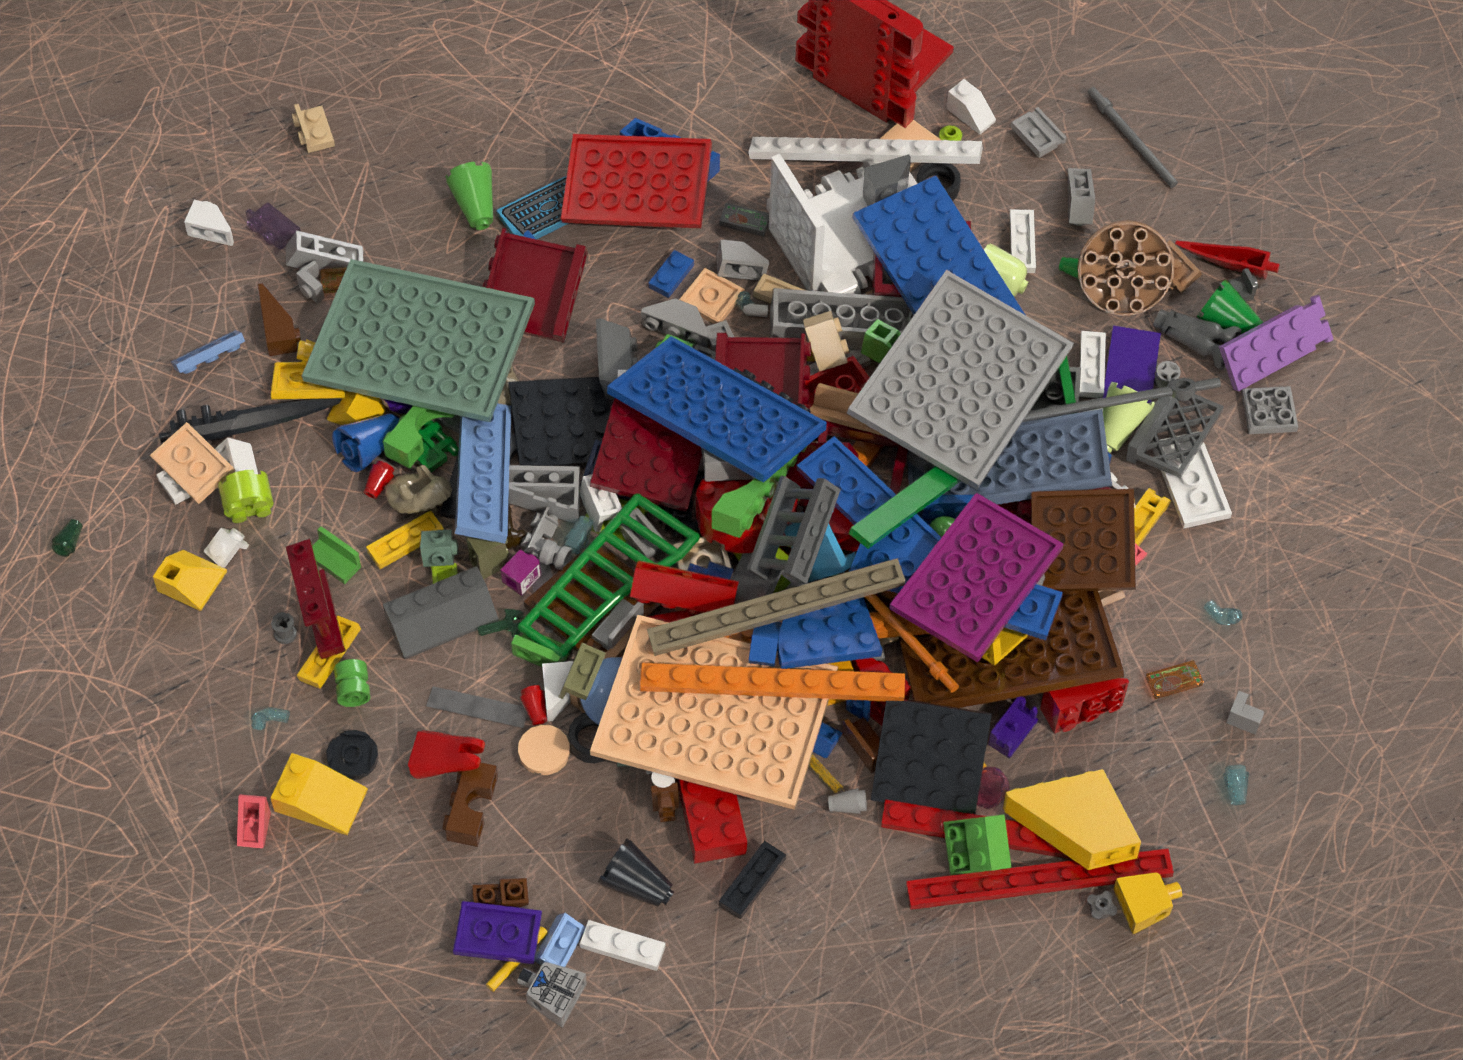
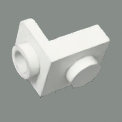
(225, 546)

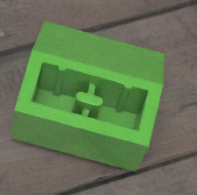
(977, 844)

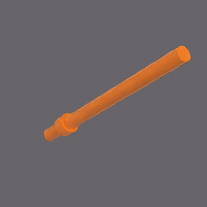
(936, 668)

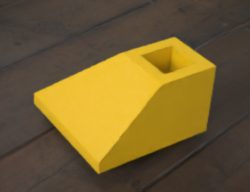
(188, 578)

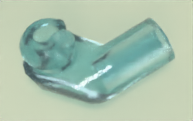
(1223, 616)
(267, 714)

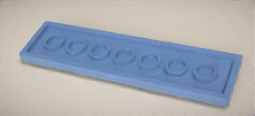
(484, 476)

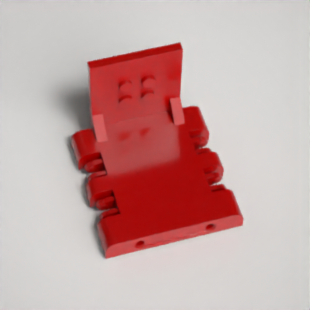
(869, 54)

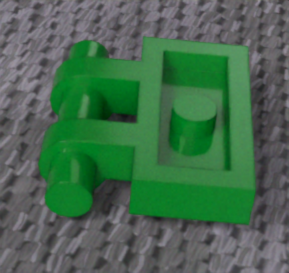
(434, 453)

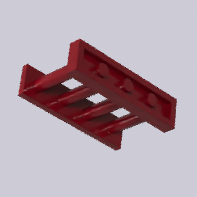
(315, 599)

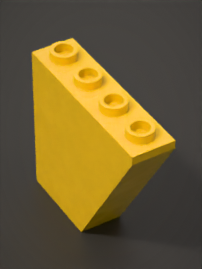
(1078, 818)

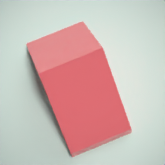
(252, 821)

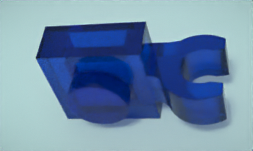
(713, 570)

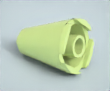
(1123, 419)

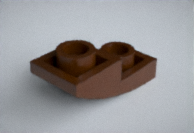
(506, 893)

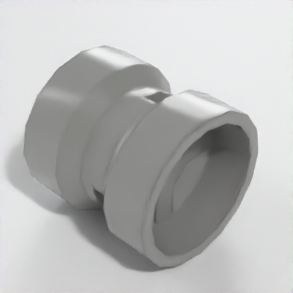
(555, 554)

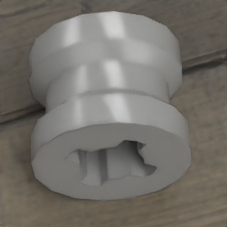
(1167, 369)

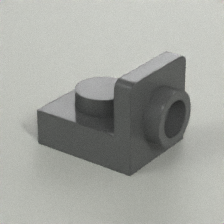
(1244, 285)

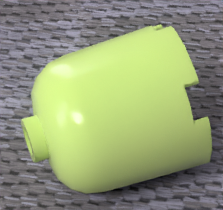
(1009, 267)

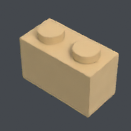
(825, 340)

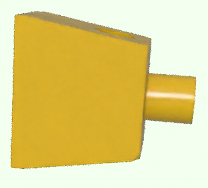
(1145, 899)

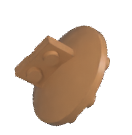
(1125, 267)

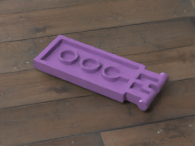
(1275, 343)

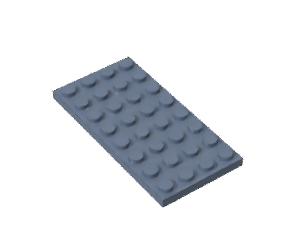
(1044, 456)

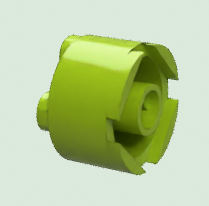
(246, 495)

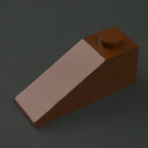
(278, 325)

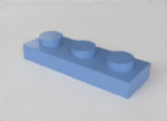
(208, 352)

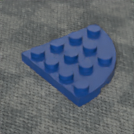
(828, 636)

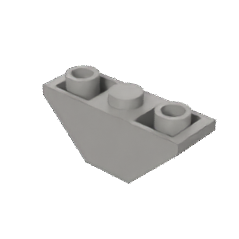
(676, 319)

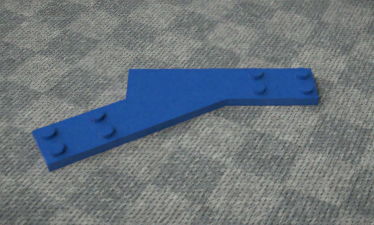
(913, 540)

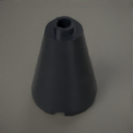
(636, 876)

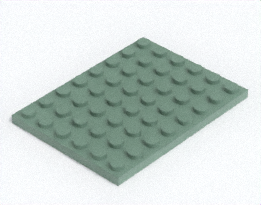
(419, 340)

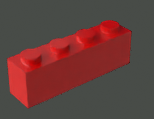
(681, 588)

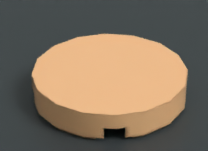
(544, 749)

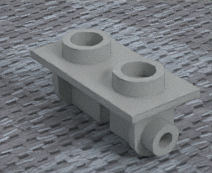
(542, 526)

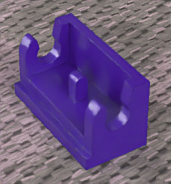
(1013, 728)

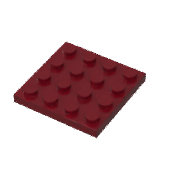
(645, 459)

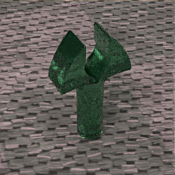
(505, 624)

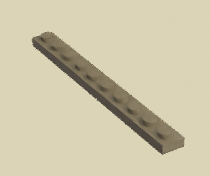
(776, 607)

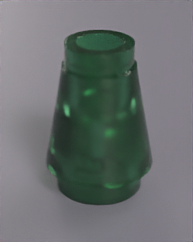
(67, 538)

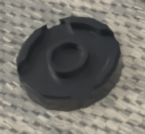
(352, 754)

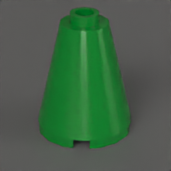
(1229, 309)

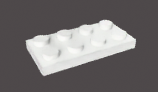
(1198, 492)

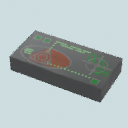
(744, 219)

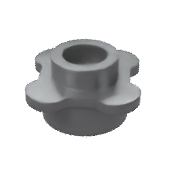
(1102, 912)

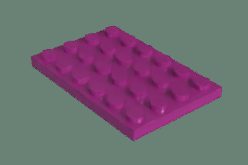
(976, 577)

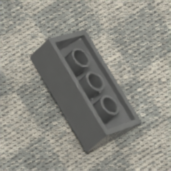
(440, 612)

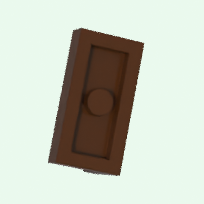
(863, 741)

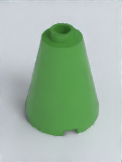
(473, 192)

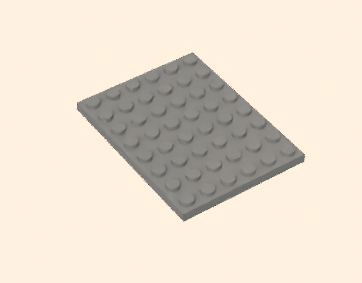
(960, 379)

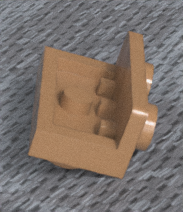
(1184, 270)

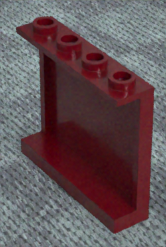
(539, 271)
(774, 360)

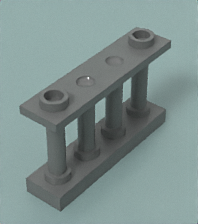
(810, 533)

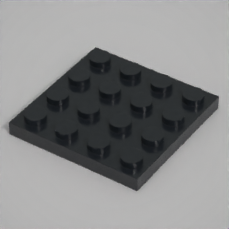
(557, 420)
(931, 755)

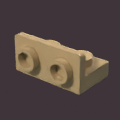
(314, 128)

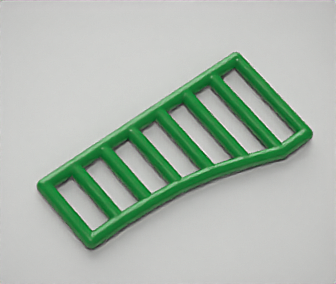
(590, 553)

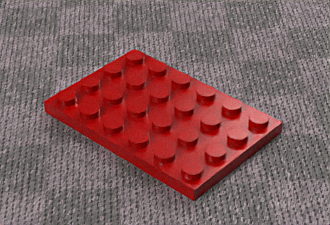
(636, 181)

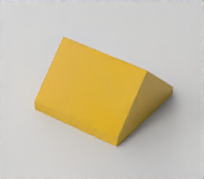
(356, 408)

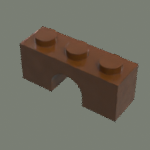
(463, 823)

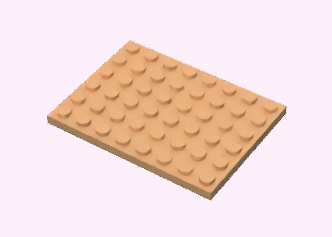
(713, 740)

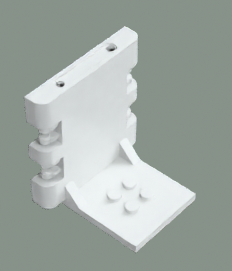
(820, 229)

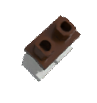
(664, 796)

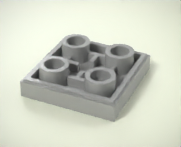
(1269, 410)

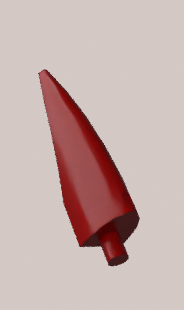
(1233, 257)

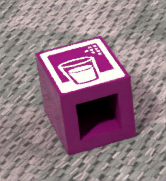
(521, 572)

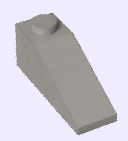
(1080, 196)
(325, 251)

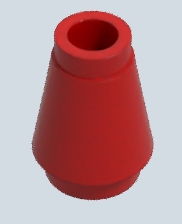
(378, 478)
(534, 703)

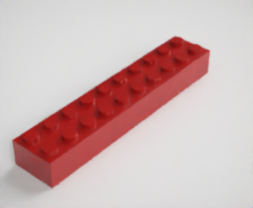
(709, 813)

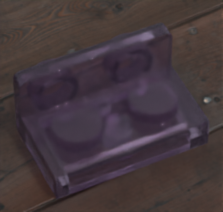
(272, 225)

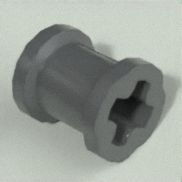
(286, 621)

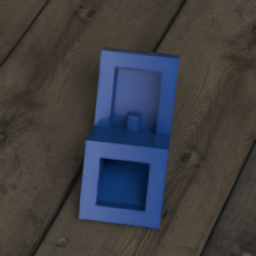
(765, 644)

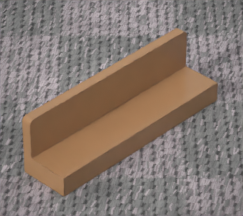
(833, 404)

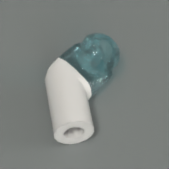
(749, 307)

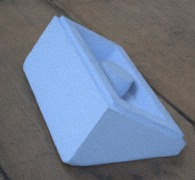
(560, 941)

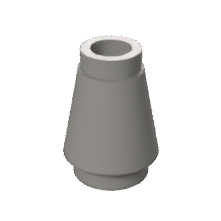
(848, 802)

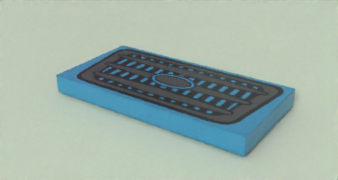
(536, 212)

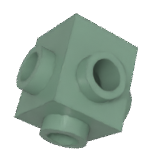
(438, 548)

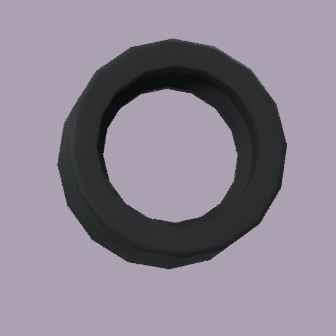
(943, 169)
(579, 751)

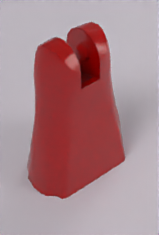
(443, 753)

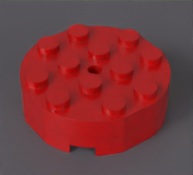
(706, 498)

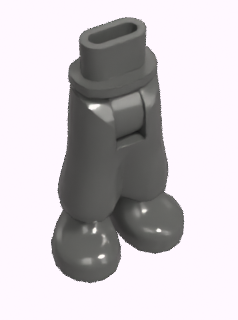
(1196, 333)

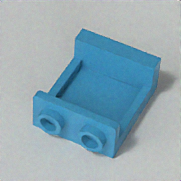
(830, 557)

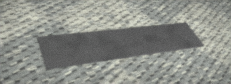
(477, 707)

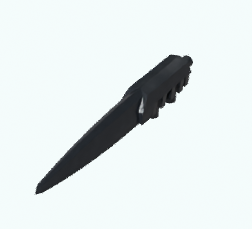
(246, 420)

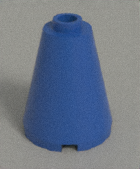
(362, 440)

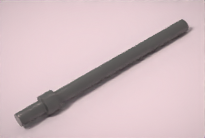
(1106, 107)

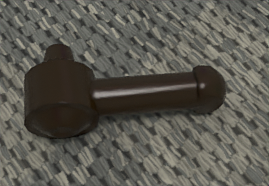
(513, 536)

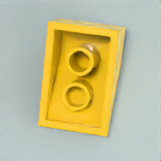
(317, 795)

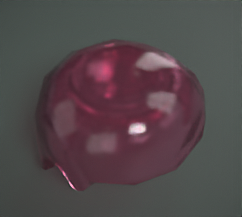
(992, 787)

